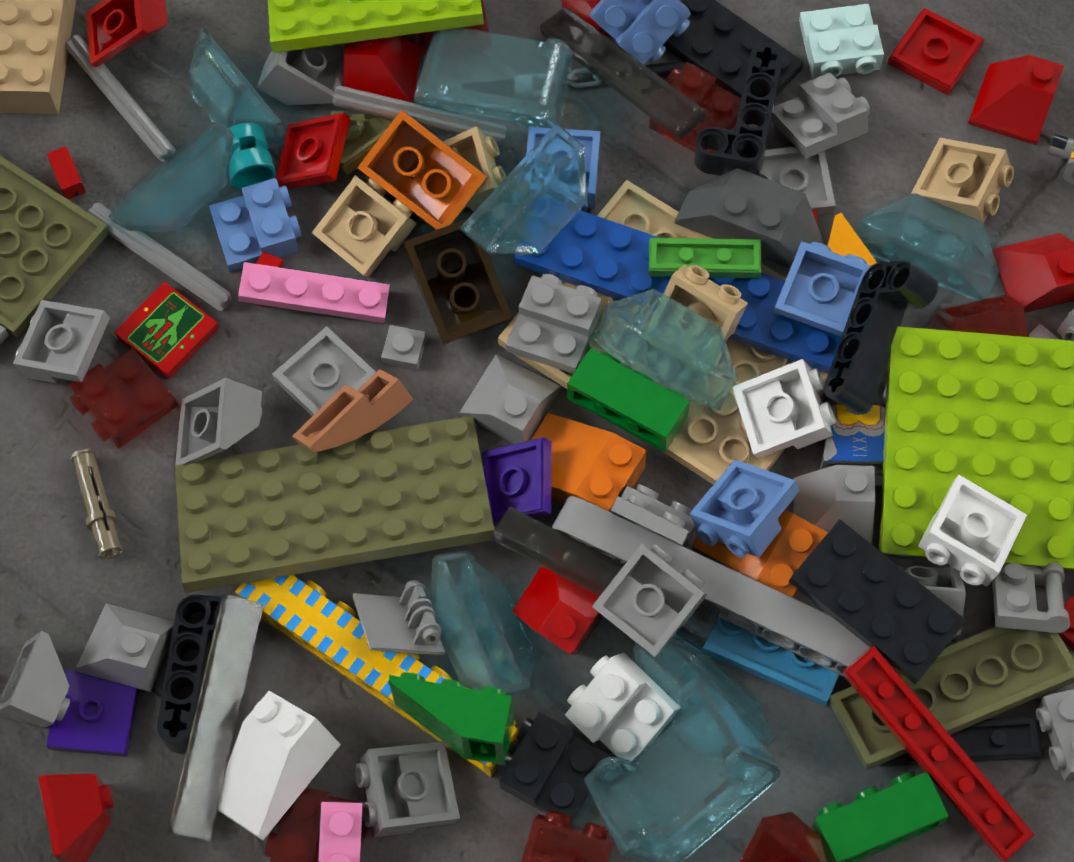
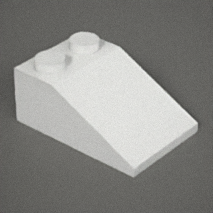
(272, 763)

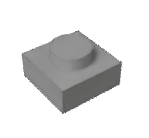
(403, 347)

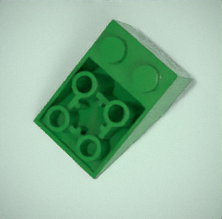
(466, 719)

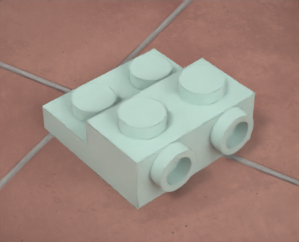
(841, 41)

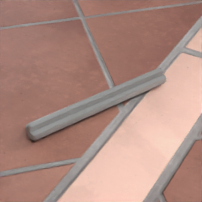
(121, 100)
(427, 116)
(165, 261)

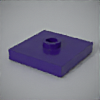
(519, 478)
(96, 718)

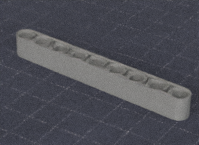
(730, 593)

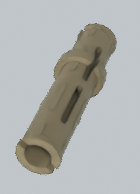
(100, 517)

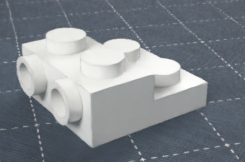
(784, 409)
(972, 532)
(621, 707)

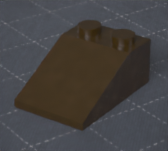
(456, 282)

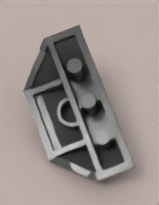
(752, 208)

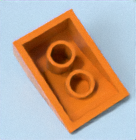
(422, 171)
(590, 461)
(779, 559)

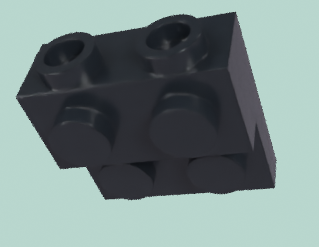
(550, 767)

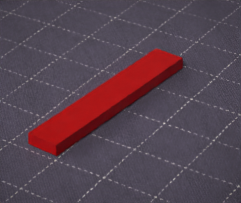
(938, 754)

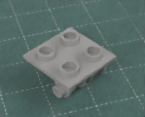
(400, 622)

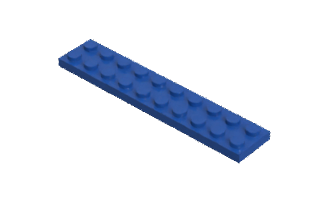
(616, 264)

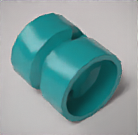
(250, 156)

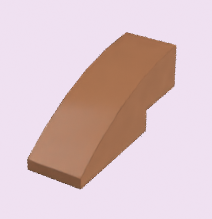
(354, 413)

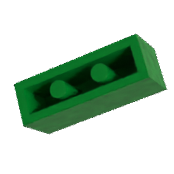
(628, 399)
(880, 818)

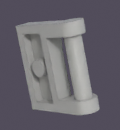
(1016, 598)

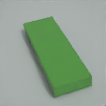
(717, 256)

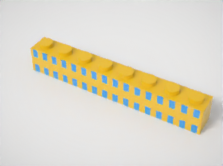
(339, 640)

